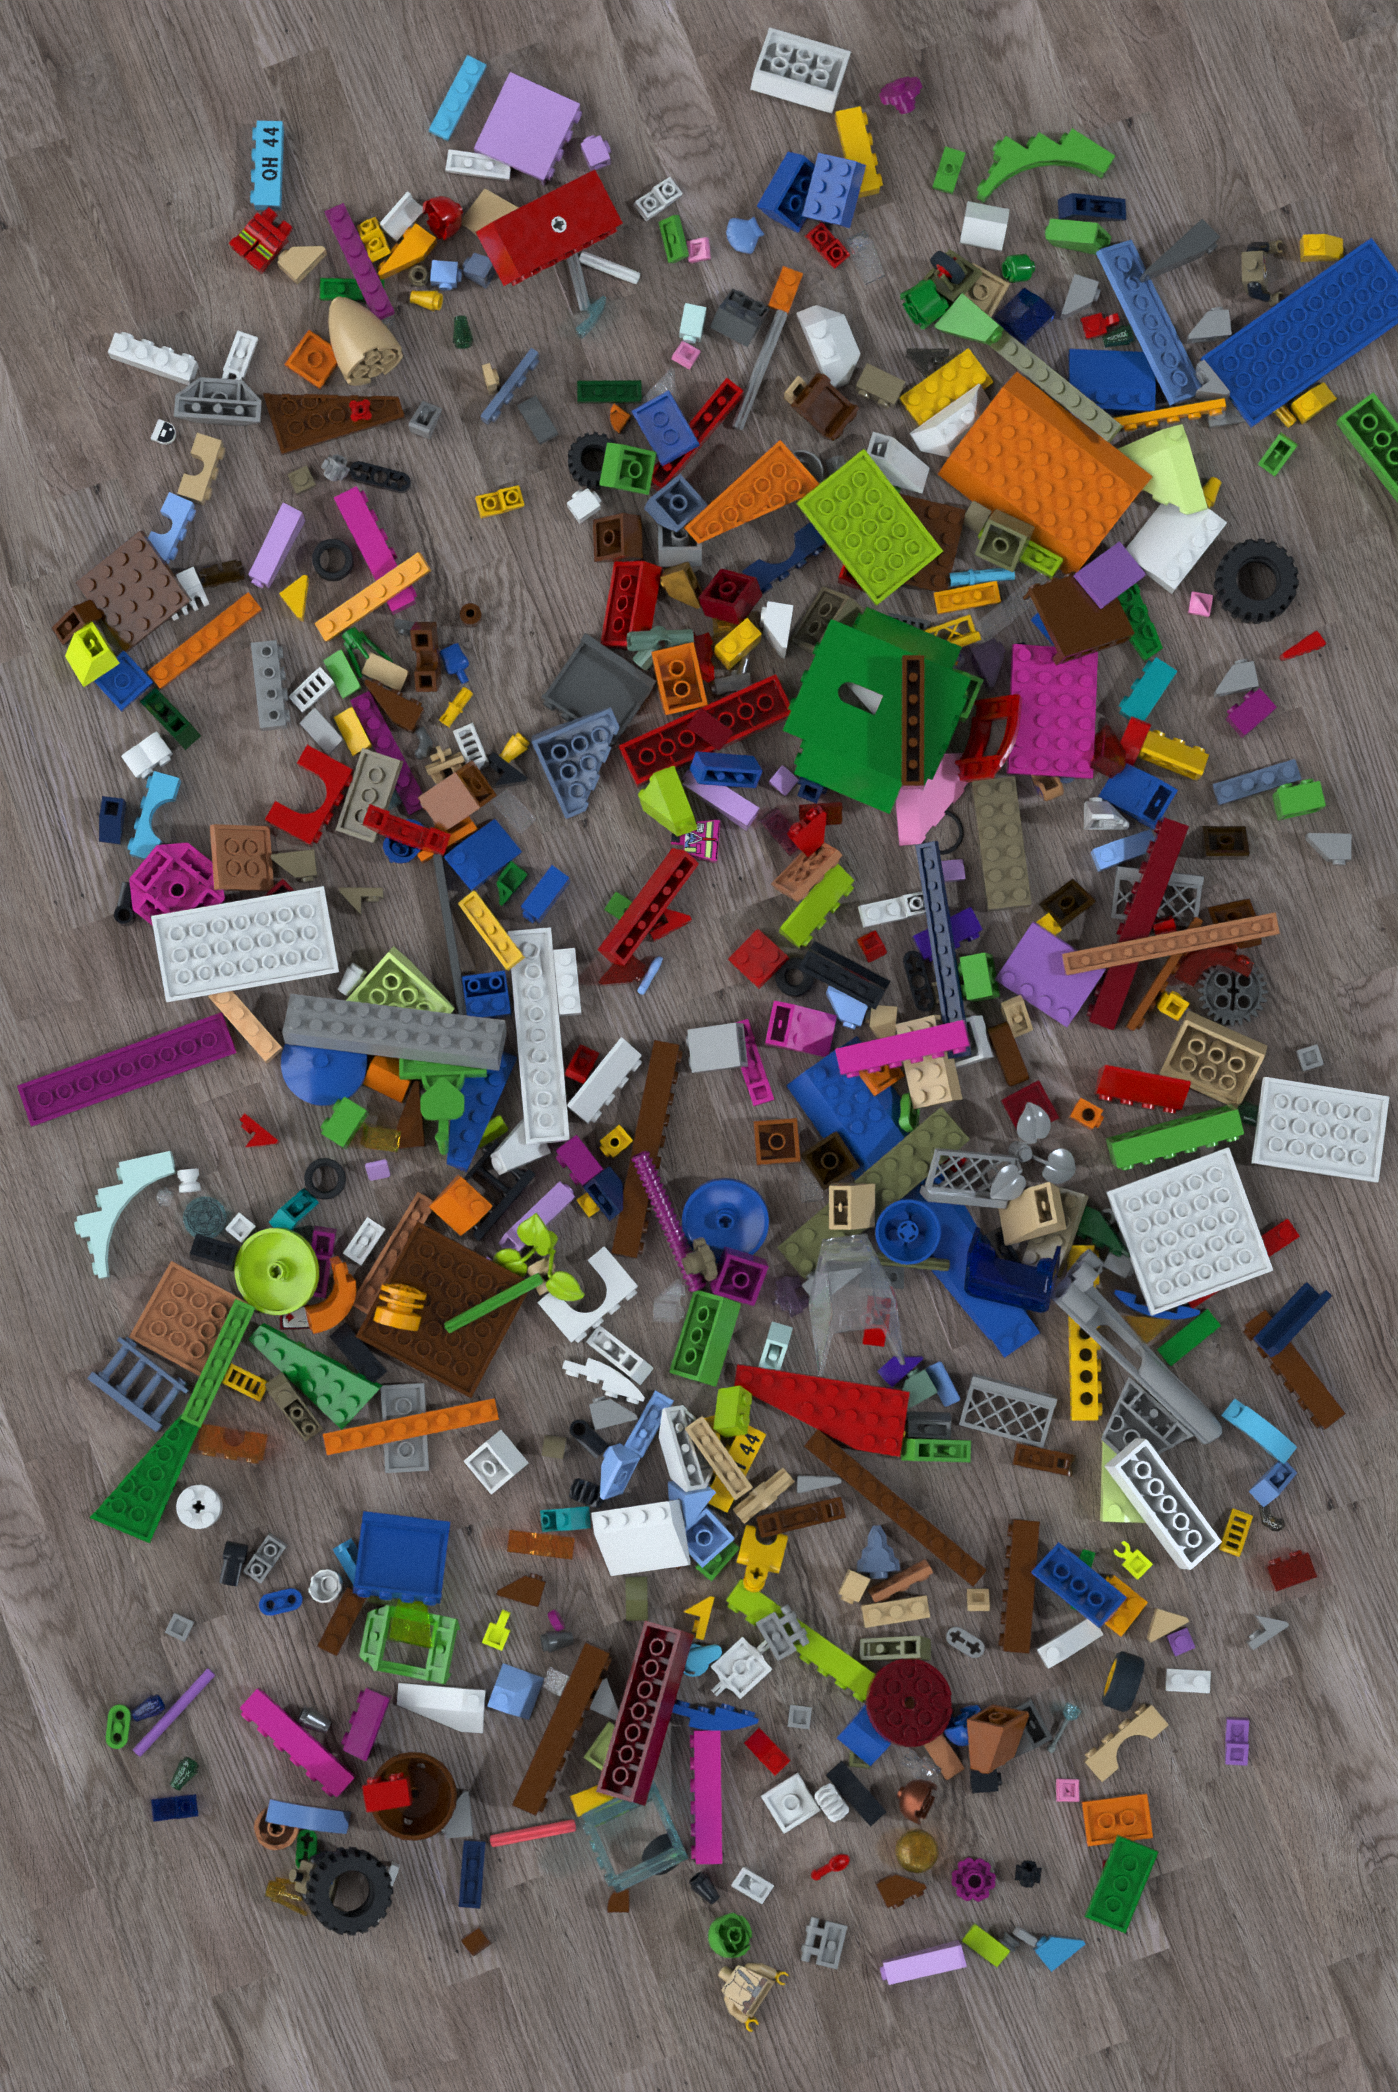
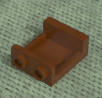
(824, 407)

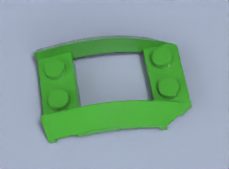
(438, 1657)

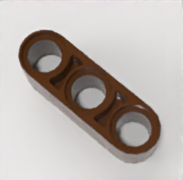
(1007, 1054)

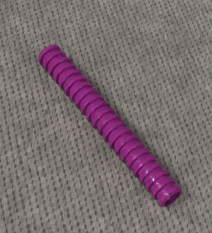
(666, 1216)

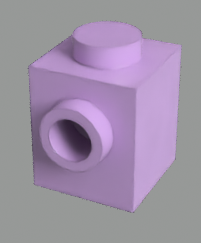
(596, 152)

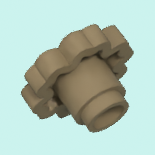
(700, 1260)

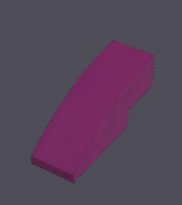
(323, 1246)

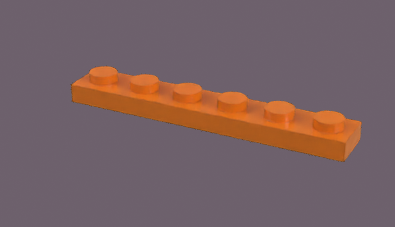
(204, 640)

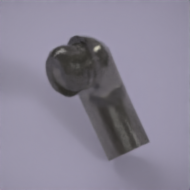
(1270, 1521)

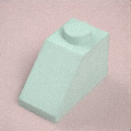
(692, 323)
(775, 1346)

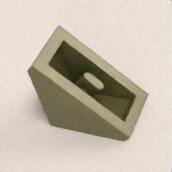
(636, 1599)

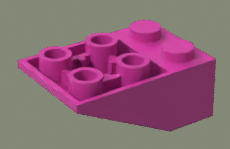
(800, 1029)

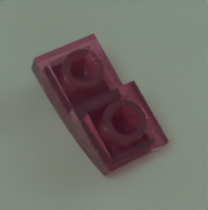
(778, 828)

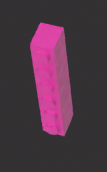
(372, 543)
(903, 1047)
(297, 1742)
(707, 1801)

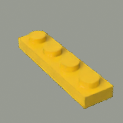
(491, 930)

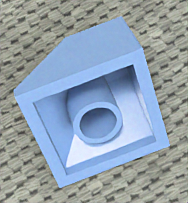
(846, 1008)
(617, 1470)
(515, 1691)

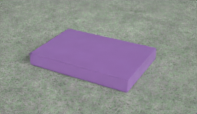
(1110, 575)

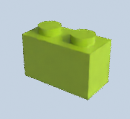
(732, 1411)

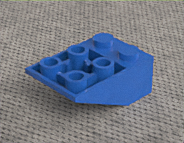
(1138, 795)

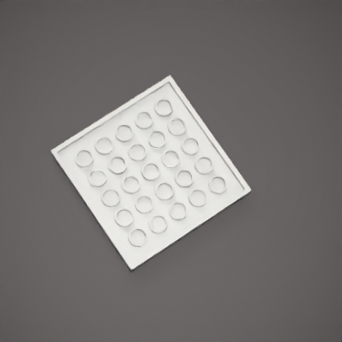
(1189, 1231)

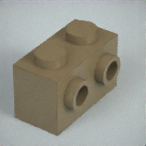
(879, 386)

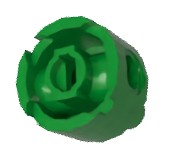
(923, 303)

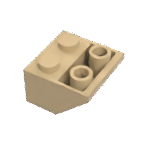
(851, 1205)

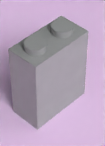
(717, 1048)

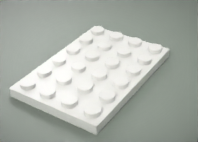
(1320, 1129)

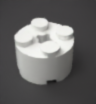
(190, 1515)

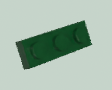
(609, 391)

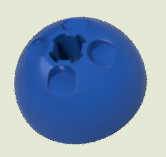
(891, 1234)

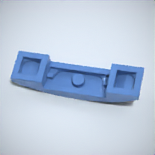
(308, 1817)

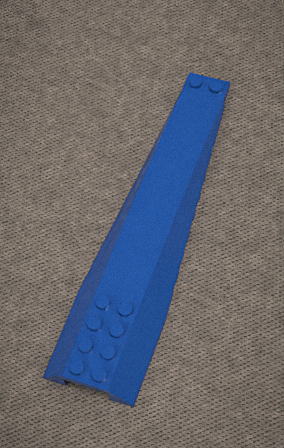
(870, 1131)

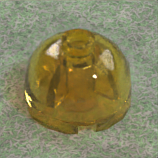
(916, 1851)

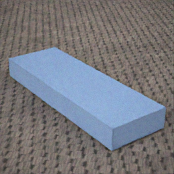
(648, 1424)

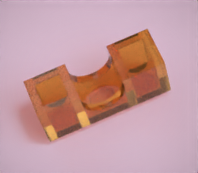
(252, 1448)
(541, 1544)

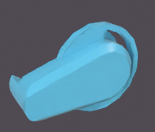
(700, 1658)

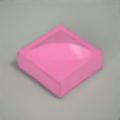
(698, 250)
(686, 355)
(1200, 604)
(1067, 1790)

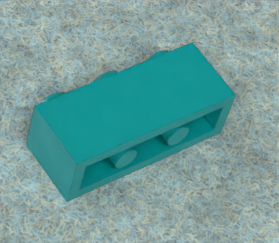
(1147, 690)

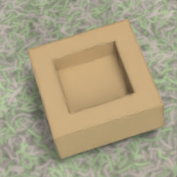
(978, 1600)

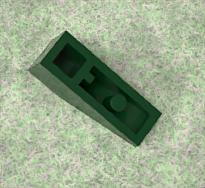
(170, 718)

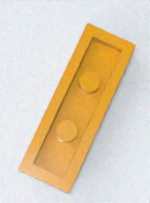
(966, 597)

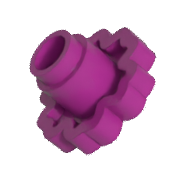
(901, 93)
(973, 1879)

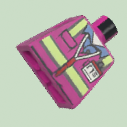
(701, 842)

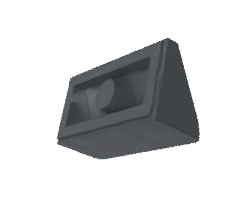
(928, 1425)

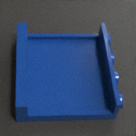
(401, 1558)

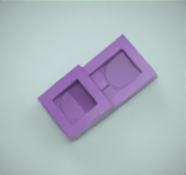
(1236, 1741)

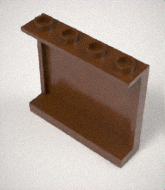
(1076, 620)

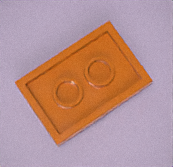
(1117, 1815)

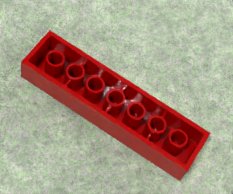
(675, 744)

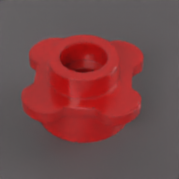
(364, 415)

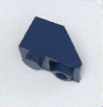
(111, 820)

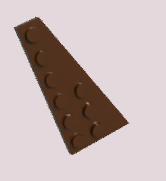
(320, 418)

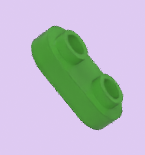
(909, 1117)
(119, 1726)

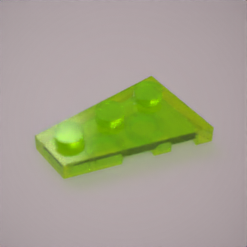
(411, 1624)

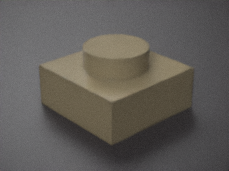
(301, 480)

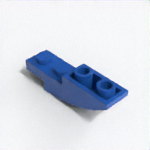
(723, 1718)

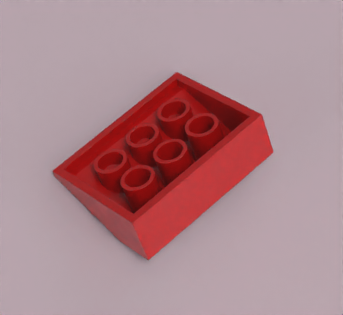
(1141, 1088)

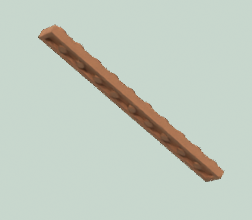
(1170, 944)

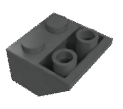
(739, 317)
(1035, 1731)

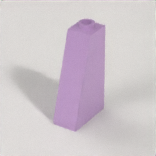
(276, 545)
(723, 800)
(547, 1208)
(923, 1963)

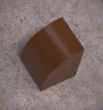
(618, 1902)
(476, 1941)

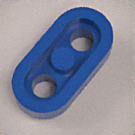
(281, 1601)

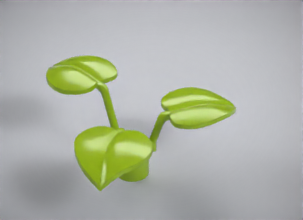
(534, 1232)

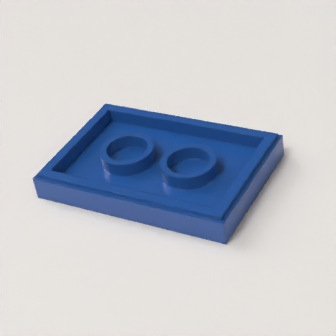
(665, 428)

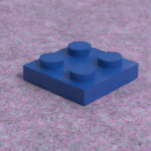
(124, 682)

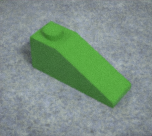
(936, 1450)

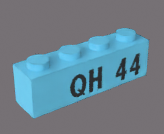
(268, 165)

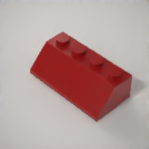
(630, 601)

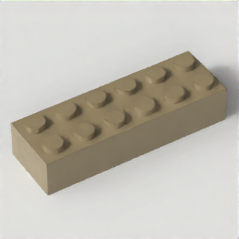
(1000, 844)

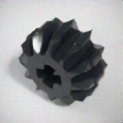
(586, 1493)

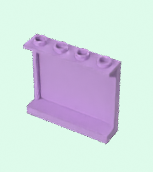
(528, 128)

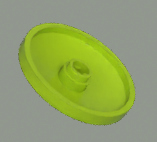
(276, 1271)

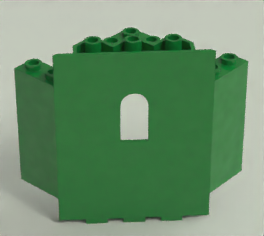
(861, 750)

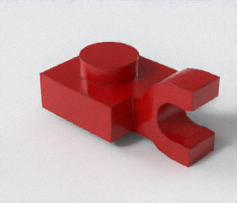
(1096, 325)

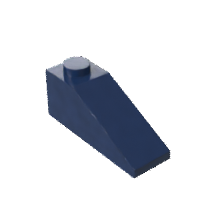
(1091, 208)

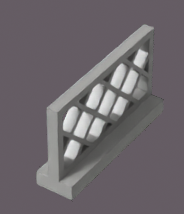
(1177, 879)
(961, 1195)
(1014, 1392)

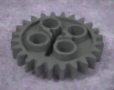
(1212, 990)

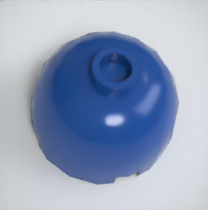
(957, 1727)

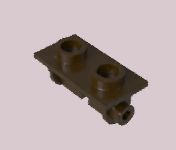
(231, 573)

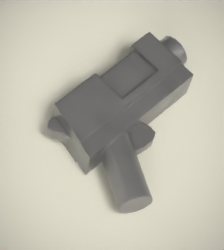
(734, 683)

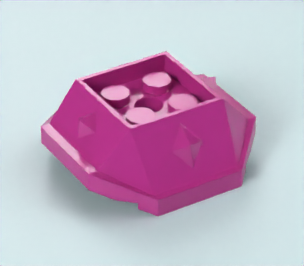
(172, 866)

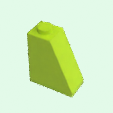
(667, 802)

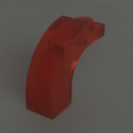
(1197, 961)

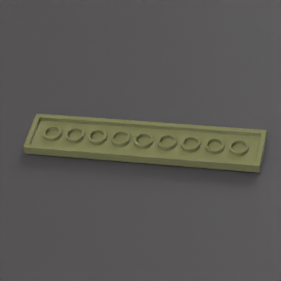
(893, 1178)

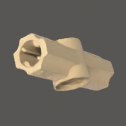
(763, 1495)

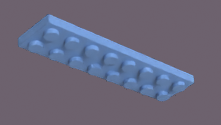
(1150, 322)

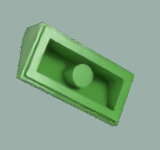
(342, 674)

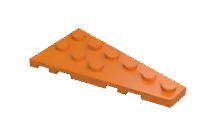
(764, 487)

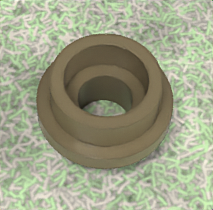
(418, 269)

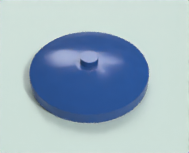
(322, 1074)
(726, 1215)

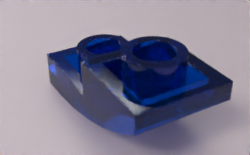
(174, 1807)

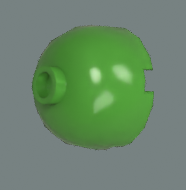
(730, 1935)

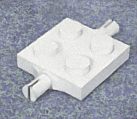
(741, 1667)

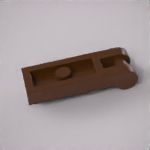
(1043, 1459)

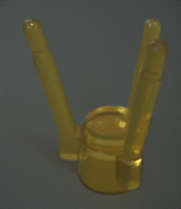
(276, 1890)

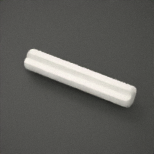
(609, 267)

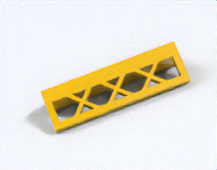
(961, 639)

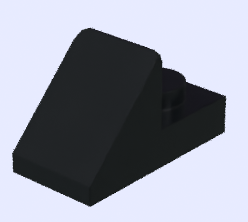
(511, 775)

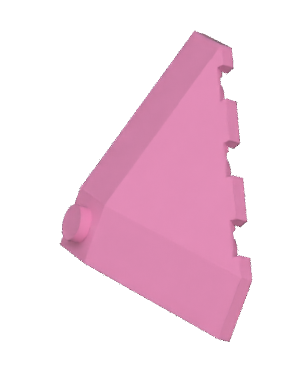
(925, 808)

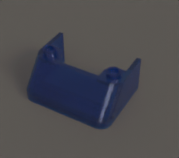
(1009, 1281)

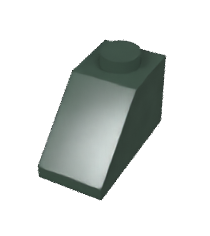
(919, 1386)

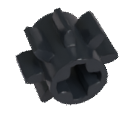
(1028, 1874)

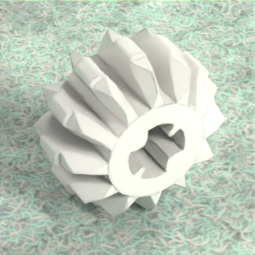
(831, 1802)

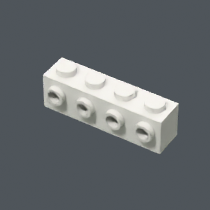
(153, 359)

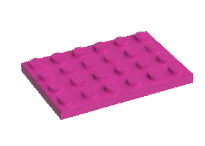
(1056, 713)

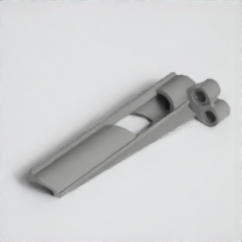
(1090, 1309)

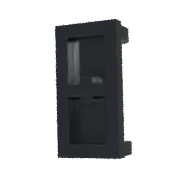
(213, 1252)

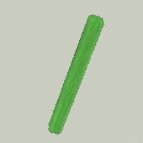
(493, 1303)

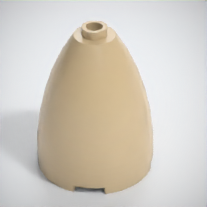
(361, 342)

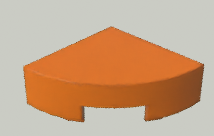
(618, 418)

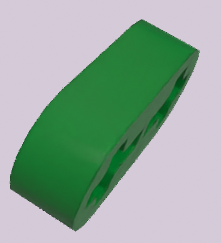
(300, 1848)

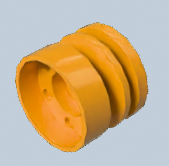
(400, 1306)

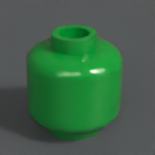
(1018, 268)

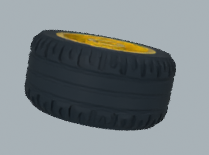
(1123, 1681)

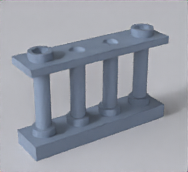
(119, 1392)

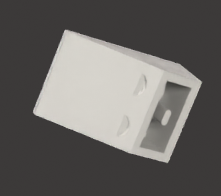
(898, 463)

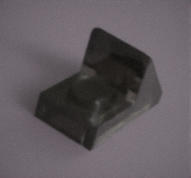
(921, 356)

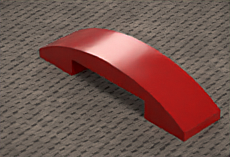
(405, 832)

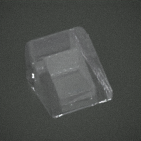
(555, 1681)

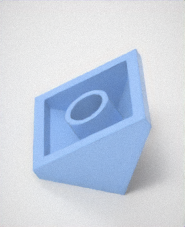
(691, 1502)

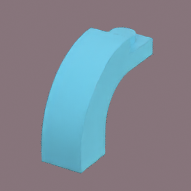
(1259, 1430)

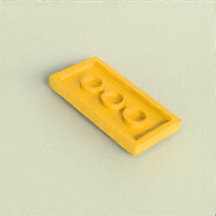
(945, 386)

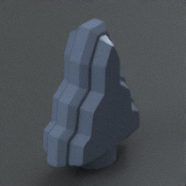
(877, 1556)

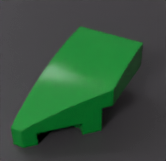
(509, 881)

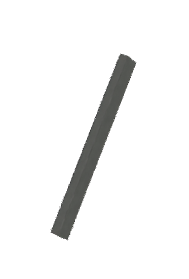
(450, 934)

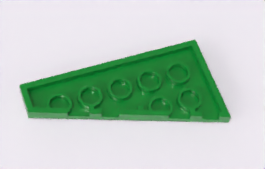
(321, 1378)
(145, 1492)

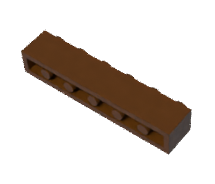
(912, 723)
(1298, 1377)
(1020, 1586)

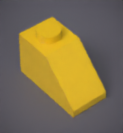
(1320, 248)
(1312, 402)

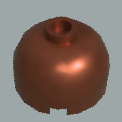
(916, 1799)

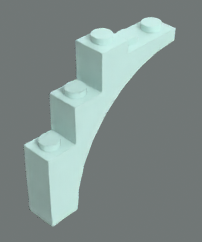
(99, 1225)

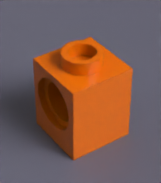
(1076, 1114)

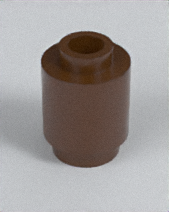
(470, 622)

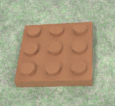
(241, 857)
(806, 872)

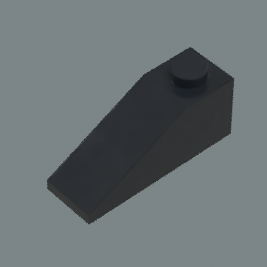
(358, 1353)

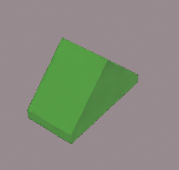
(1277, 454)

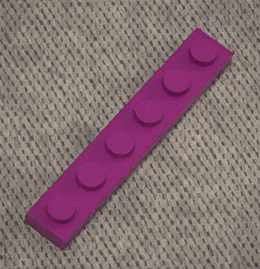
(359, 261)
(385, 744)

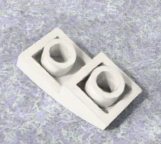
(658, 199)

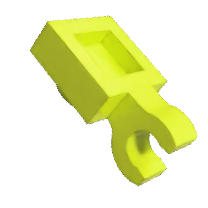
(497, 1633)

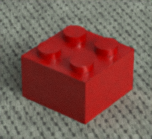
(387, 1793)

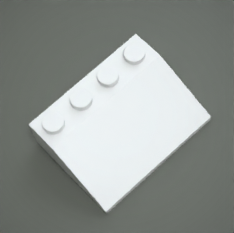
(800, 70)
(1174, 543)
(642, 1537)

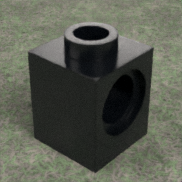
(984, 1782)

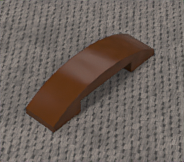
(800, 1517)

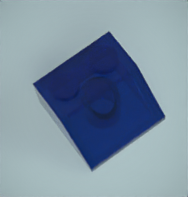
(1025, 316)

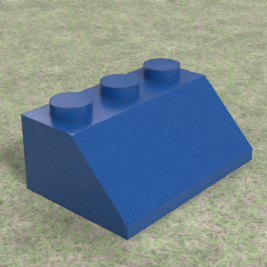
(788, 191)

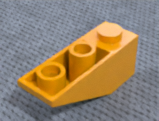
(411, 251)

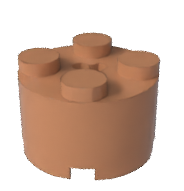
(269, 1838)

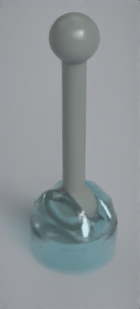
(1070, 1713)

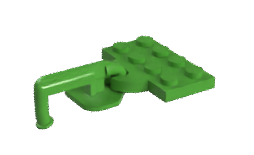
(442, 1095)

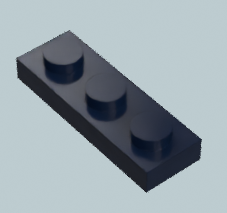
(472, 1874)

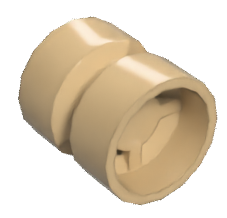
(542, 1268)

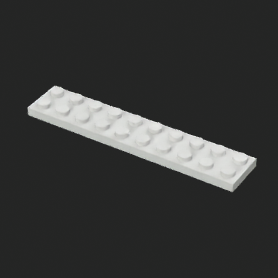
(539, 1038)

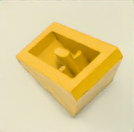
(296, 596)

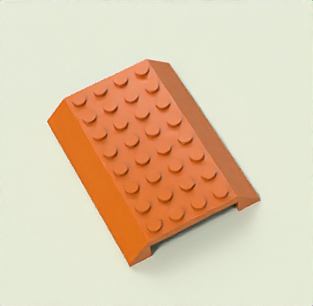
(1046, 471)

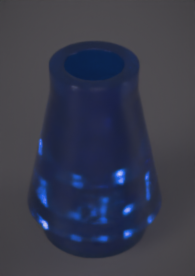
(148, 1708)

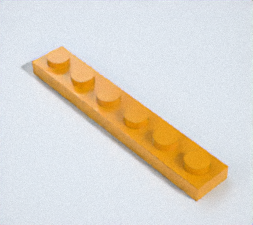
(1172, 415)
(373, 597)

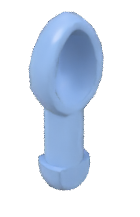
(651, 972)

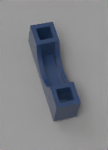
(807, 543)

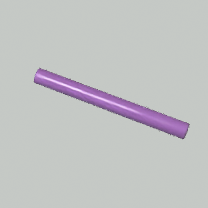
(174, 1712)

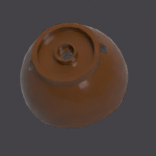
(430, 1809)

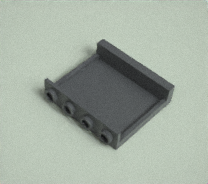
(598, 680)

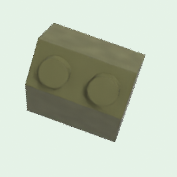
(1004, 540)

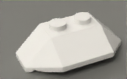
(830, 343)
(948, 427)
(683, 1458)

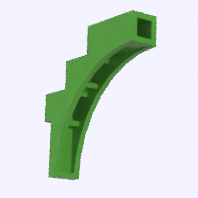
(1013, 158)

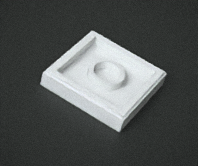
(790, 1803)

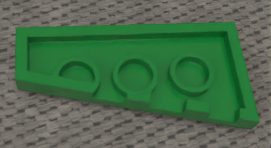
(1145, 638)

